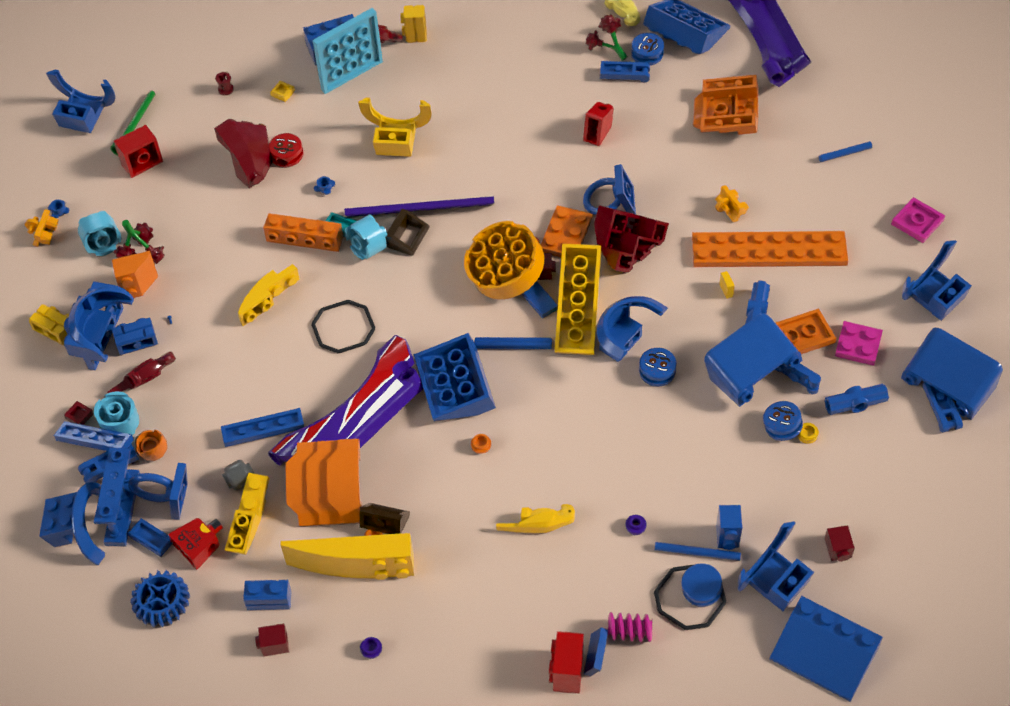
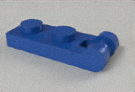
(625, 70)
(803, 376)
(943, 407)
(100, 462)

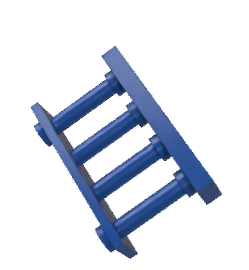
(115, 498)

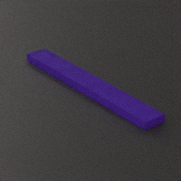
(419, 206)

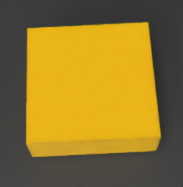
(282, 91)
(726, 284)

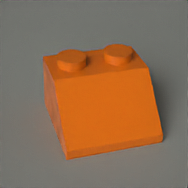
(135, 273)

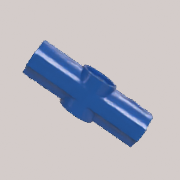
(758, 302)
(856, 399)

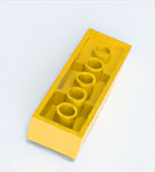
(578, 299)
(353, 556)

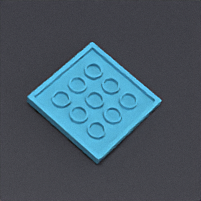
(348, 50)

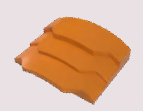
(727, 105)
(325, 482)

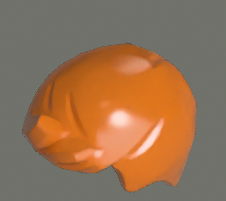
(151, 445)

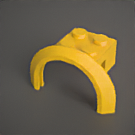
(394, 136)

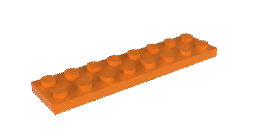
(769, 249)

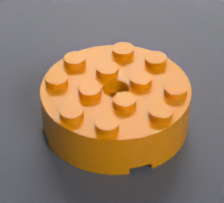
(504, 260)

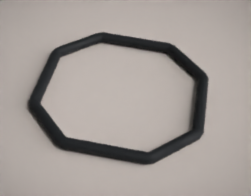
(349, 347)
(689, 627)

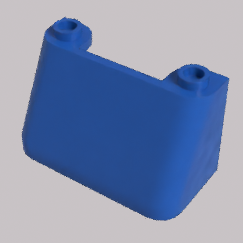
(749, 357)
(954, 370)

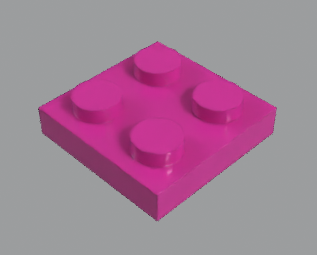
(918, 220)
(858, 343)

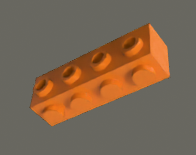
(303, 232)

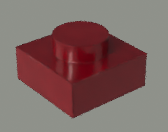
(78, 413)

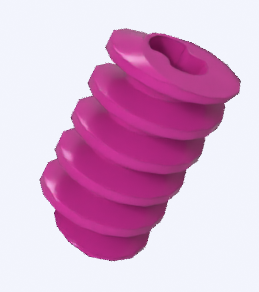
(630, 627)

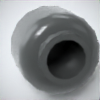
(236, 474)

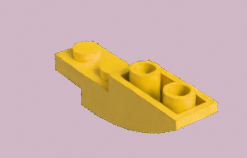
(260, 296)
(248, 514)

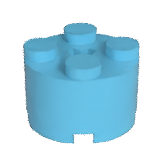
(99, 233)
(366, 237)
(117, 413)

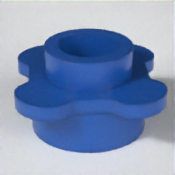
(324, 185)
(58, 208)

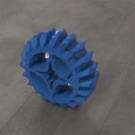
(163, 587)

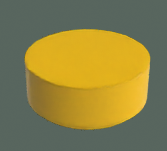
(808, 433)

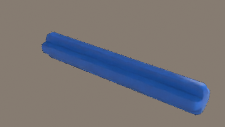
(513, 343)

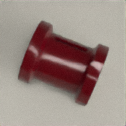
(224, 84)

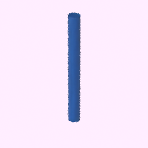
(698, 551)

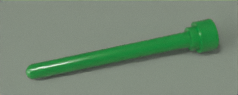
(137, 117)

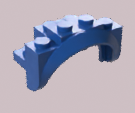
(91, 328)

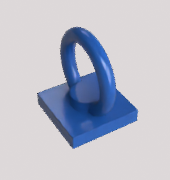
(622, 189)
(174, 493)

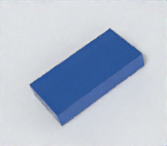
(540, 300)
(150, 537)
(595, 652)

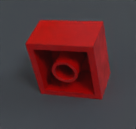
(138, 151)
(566, 662)

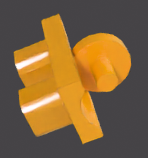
(728, 202)
(41, 235)

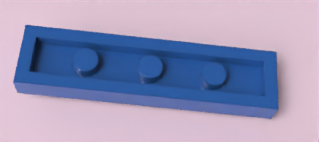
(262, 427)
(92, 436)

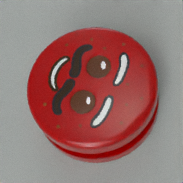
(286, 150)

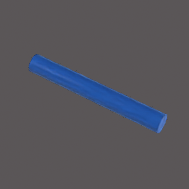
(846, 151)

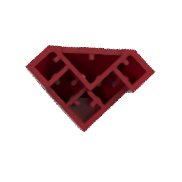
(248, 149)
(626, 236)

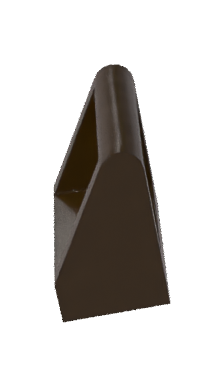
(397, 229)
(383, 518)

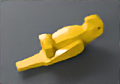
(540, 520)

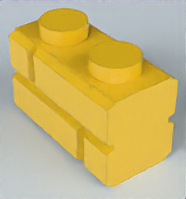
(414, 23)
(49, 323)

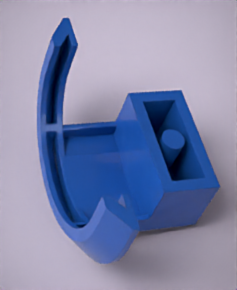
(81, 109)
(934, 289)
(618, 331)
(66, 517)
(775, 575)

